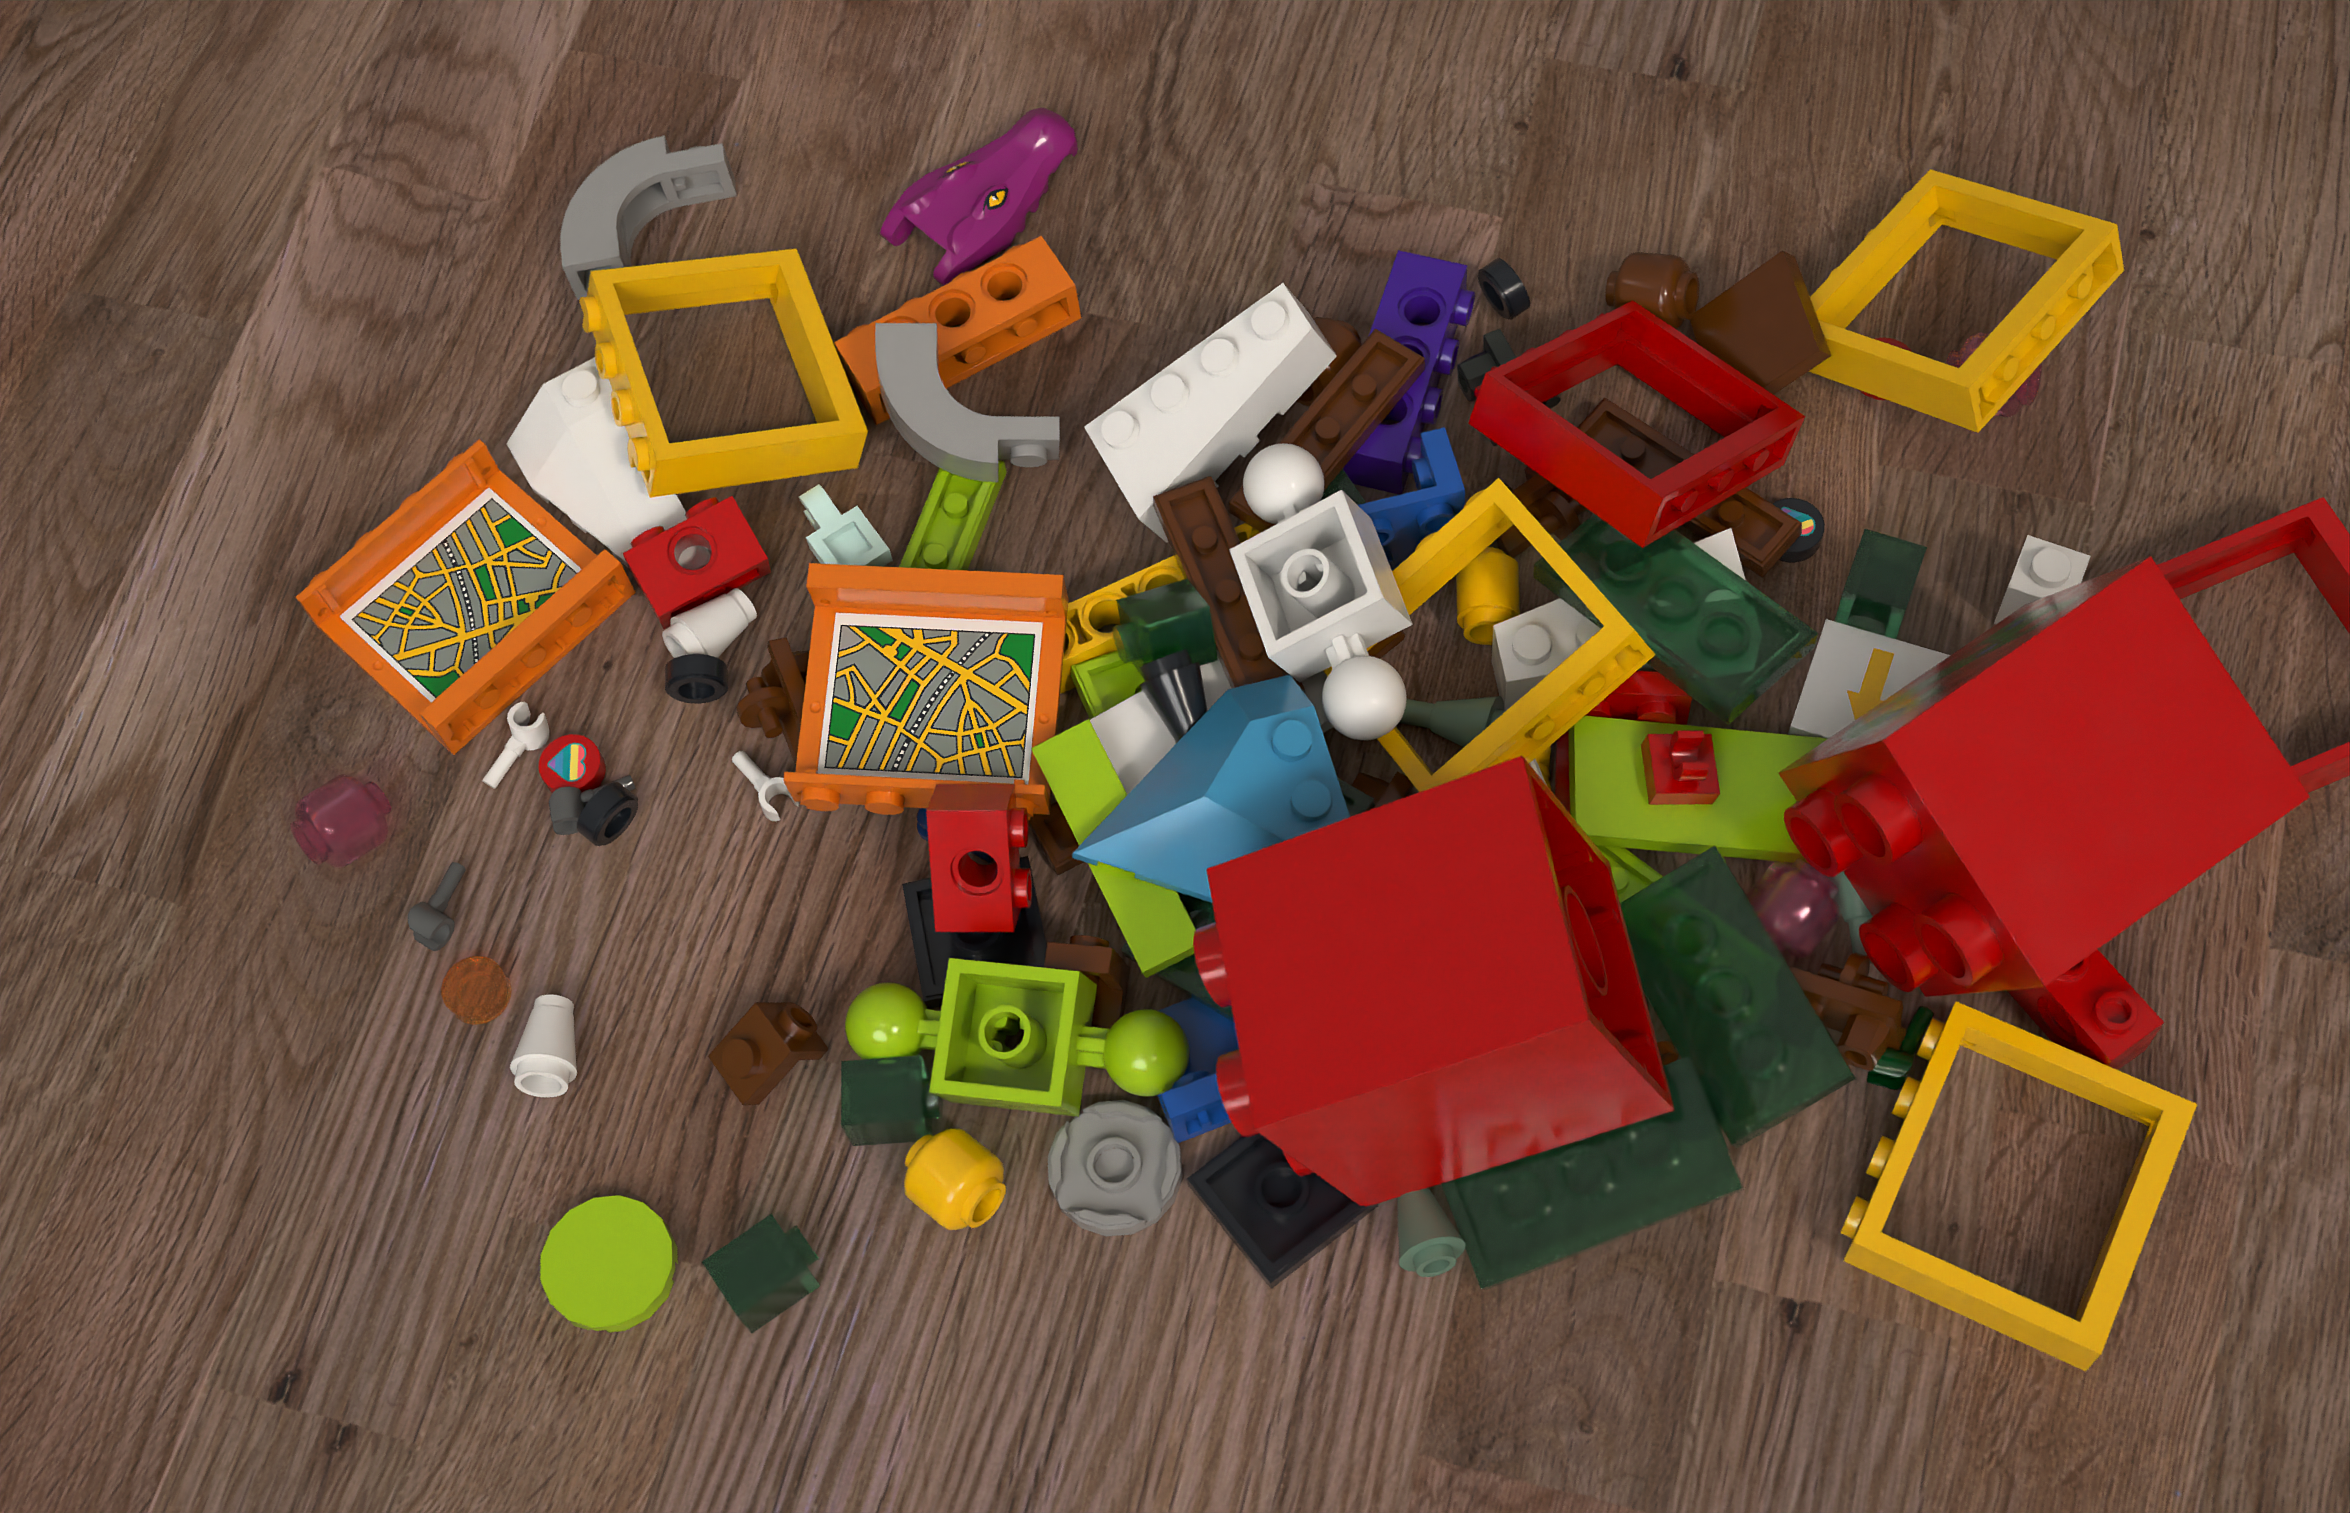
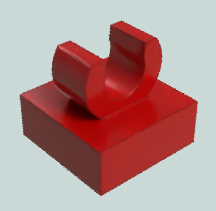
(1680, 768)

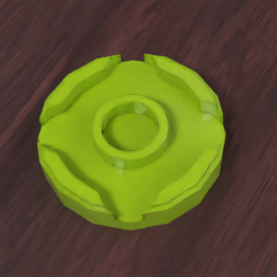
(608, 1264)

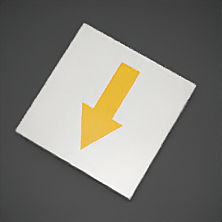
(1853, 675)

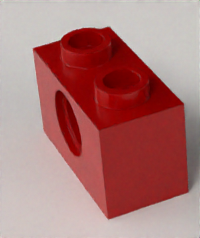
(734, 559)
(969, 893)
(2093, 1012)

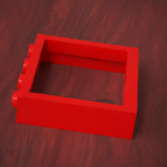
(1754, 422)
(2323, 550)

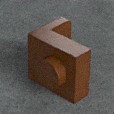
(1102, 966)
(766, 1048)

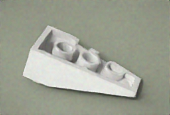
(582, 465)

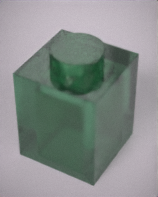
(1880, 583)
(1163, 624)
(887, 1100)
(763, 1272)

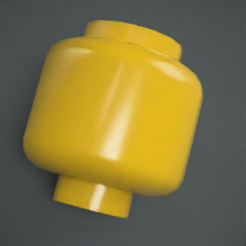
(954, 1179)

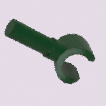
(1895, 1064)

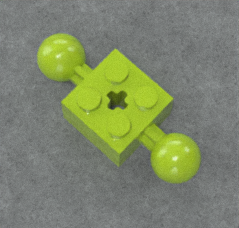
(1047, 1069)

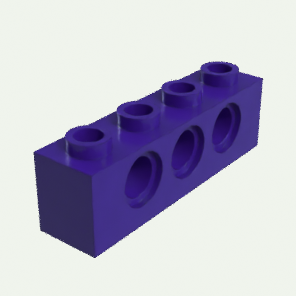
(1416, 292)

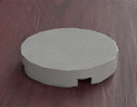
(1116, 1192)

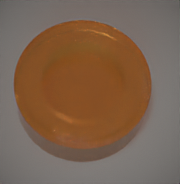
(476, 990)

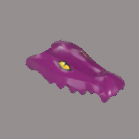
(985, 196)

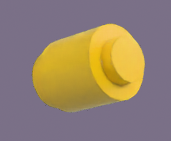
(1487, 594)

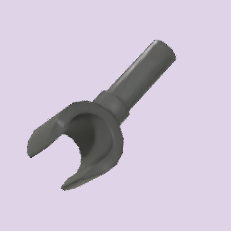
(569, 802)
(427, 919)

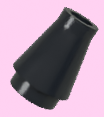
(1175, 691)

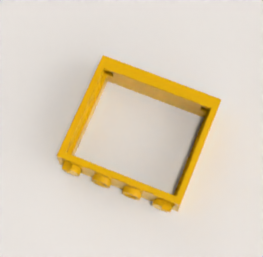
(1969, 395)
(736, 459)
(1559, 697)
(2067, 1339)

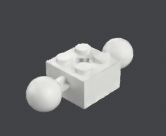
(1322, 590)

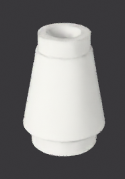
(710, 626)
(546, 1051)

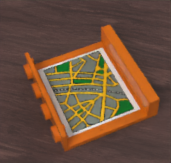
(464, 597)
(927, 685)

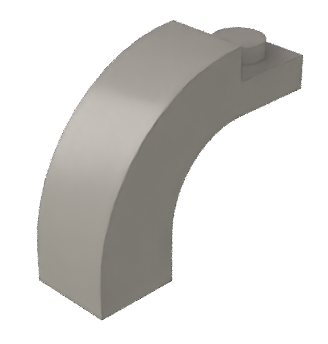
(628, 194)
(941, 426)

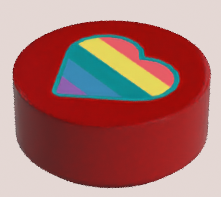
(572, 763)

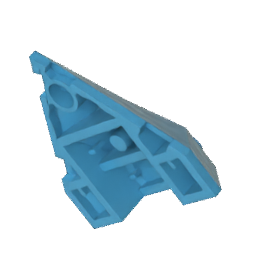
(1228, 787)

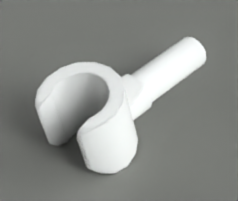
(522, 738)
(762, 783)

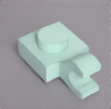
(842, 538)

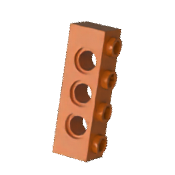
(988, 328)

